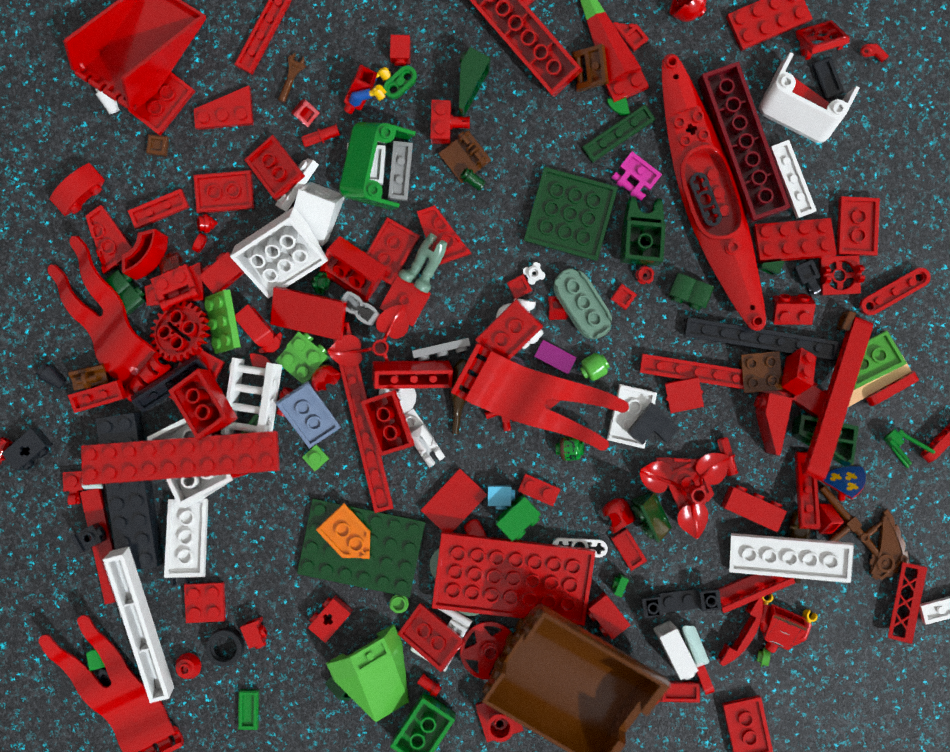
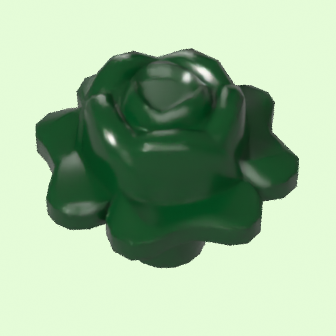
(320, 283)

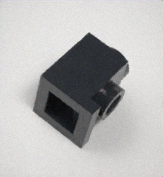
(82, 540)

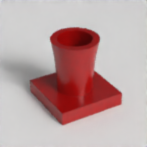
(492, 728)

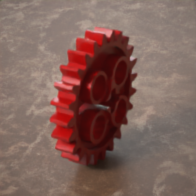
(168, 345)

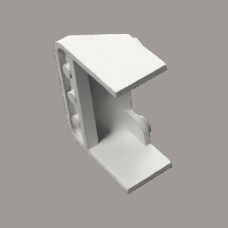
(799, 113)

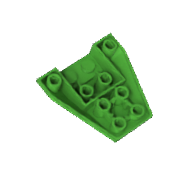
(374, 674)

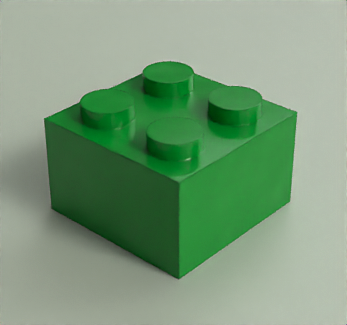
(518, 517)

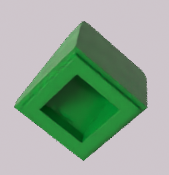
(94, 660)

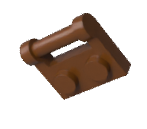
(595, 67)

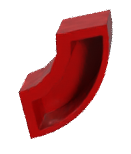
(77, 189)
(144, 254)

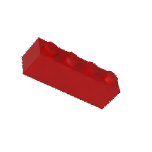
(412, 374)

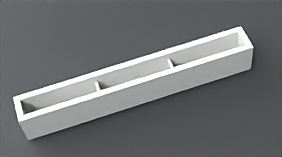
(139, 624)

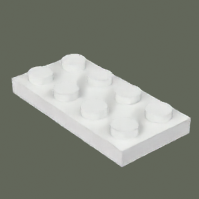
(186, 540)

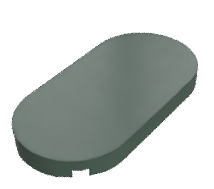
(582, 303)

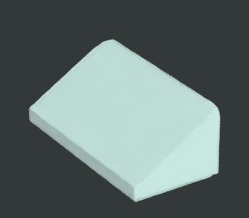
(694, 645)

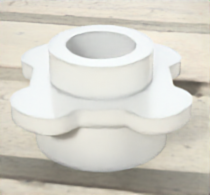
(534, 268)

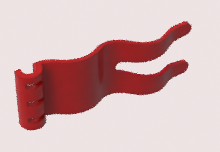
(114, 340)
(522, 394)
(122, 703)

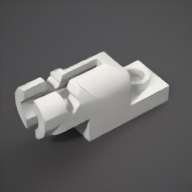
(422, 438)

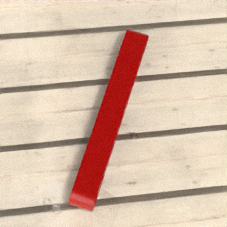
(837, 399)

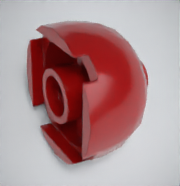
(687, 9)

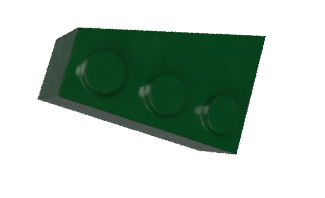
(844, 453)

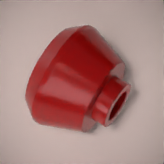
(188, 666)

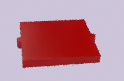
(684, 394)

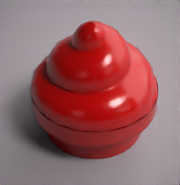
(205, 223)

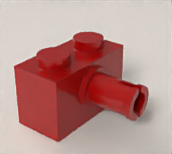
(443, 121)

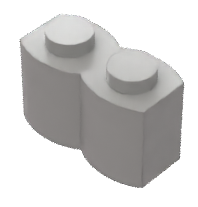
(363, 311)

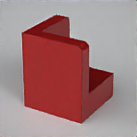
(829, 519)

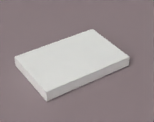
(621, 422)

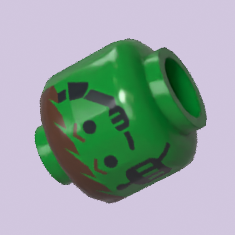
(569, 448)

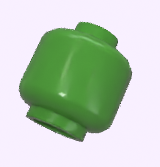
(594, 367)

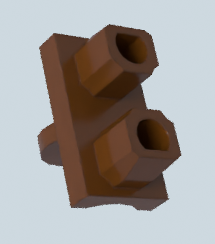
(88, 376)

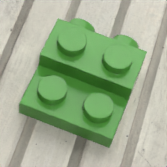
(302, 357)

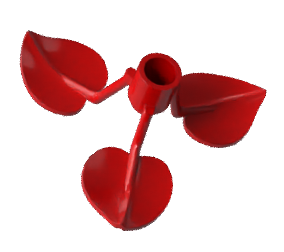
(391, 322)
(694, 517)

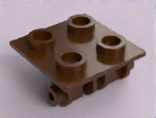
(463, 154)
(761, 372)

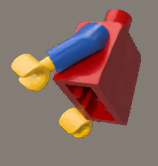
(362, 88)

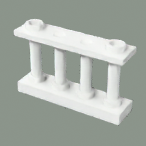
(269, 395)

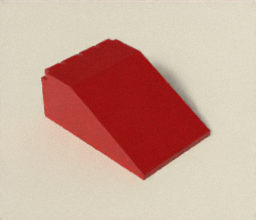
(132, 47)

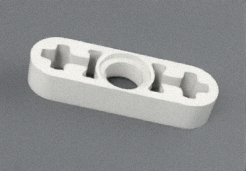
(593, 543)

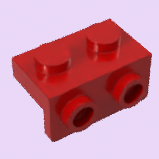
(793, 310)

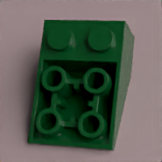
(652, 516)

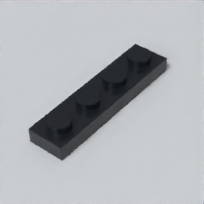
(158, 390)

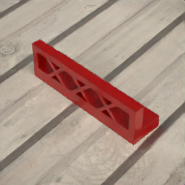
(750, 589)
(914, 602)

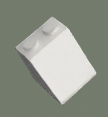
(319, 209)

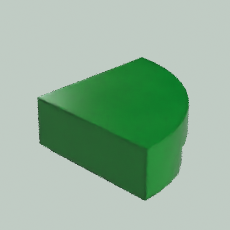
(620, 107)

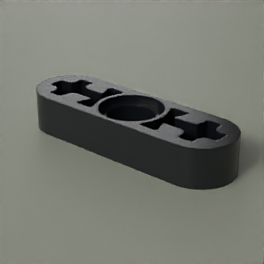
(694, 188)

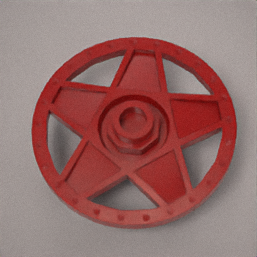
(485, 649)

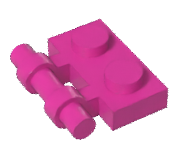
(638, 170)

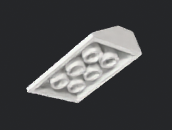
(279, 253)
(193, 489)

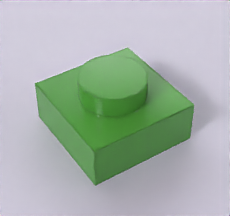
(316, 457)

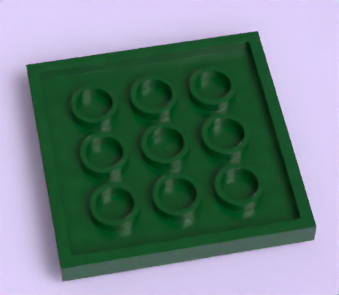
(570, 214)

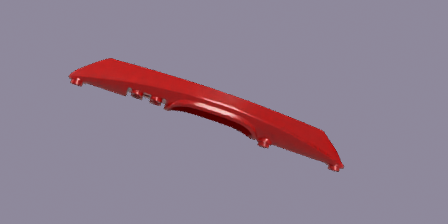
(729, 243)

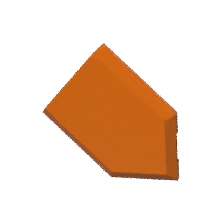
(346, 534)

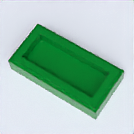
(248, 709)

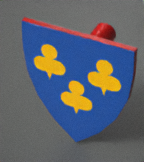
(847, 481)

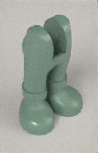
(422, 255)

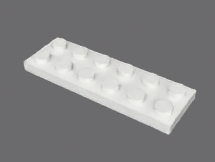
(791, 557)

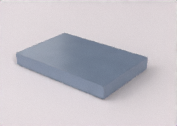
(308, 414)

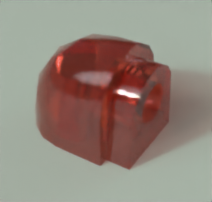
(170, 262)

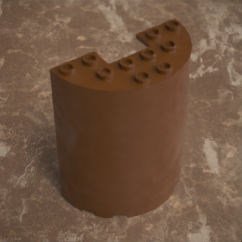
(570, 684)

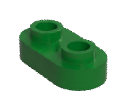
(397, 81)

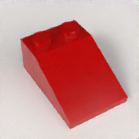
(772, 417)

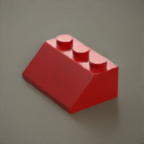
(353, 269)
(202, 403)
(387, 423)

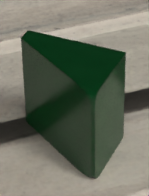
(771, 268)

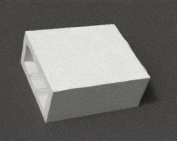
(675, 650)

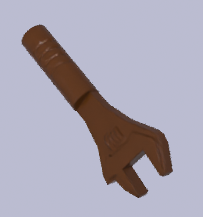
(294, 68)

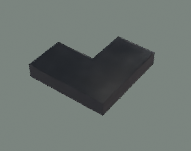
(652, 420)

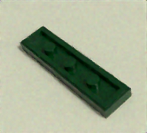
(618, 133)

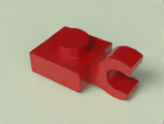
(72, 482)

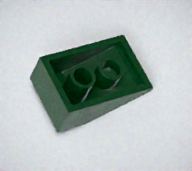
(473, 71)

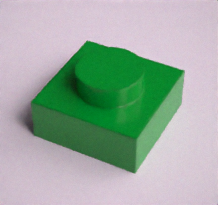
(619, 584)

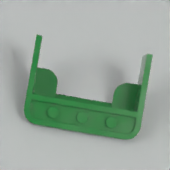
(358, 163)

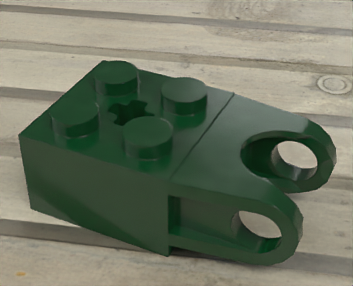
(645, 228)

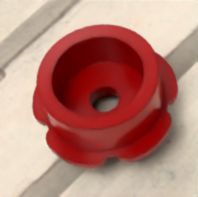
(648, 271)

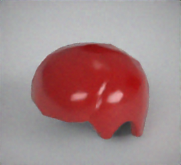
(324, 375)

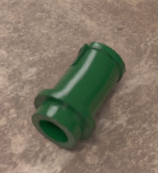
(471, 178)

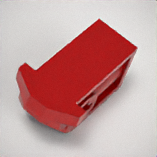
(258, 329)

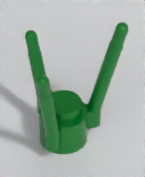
(895, 440)

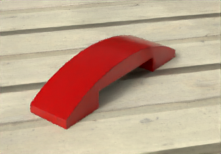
(730, 653)

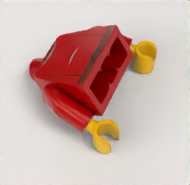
(784, 627)

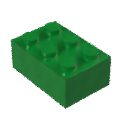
(423, 726)

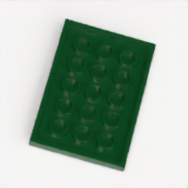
(393, 551)

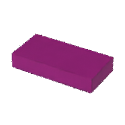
(555, 357)

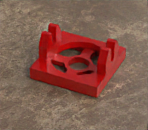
(807, 48)
(826, 276)

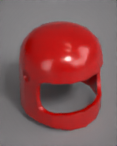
(619, 514)

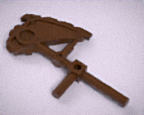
(891, 546)

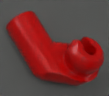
(871, 50)

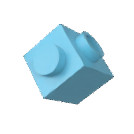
(500, 496)

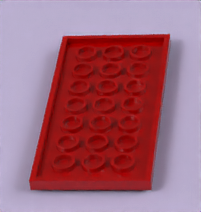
(511, 577)

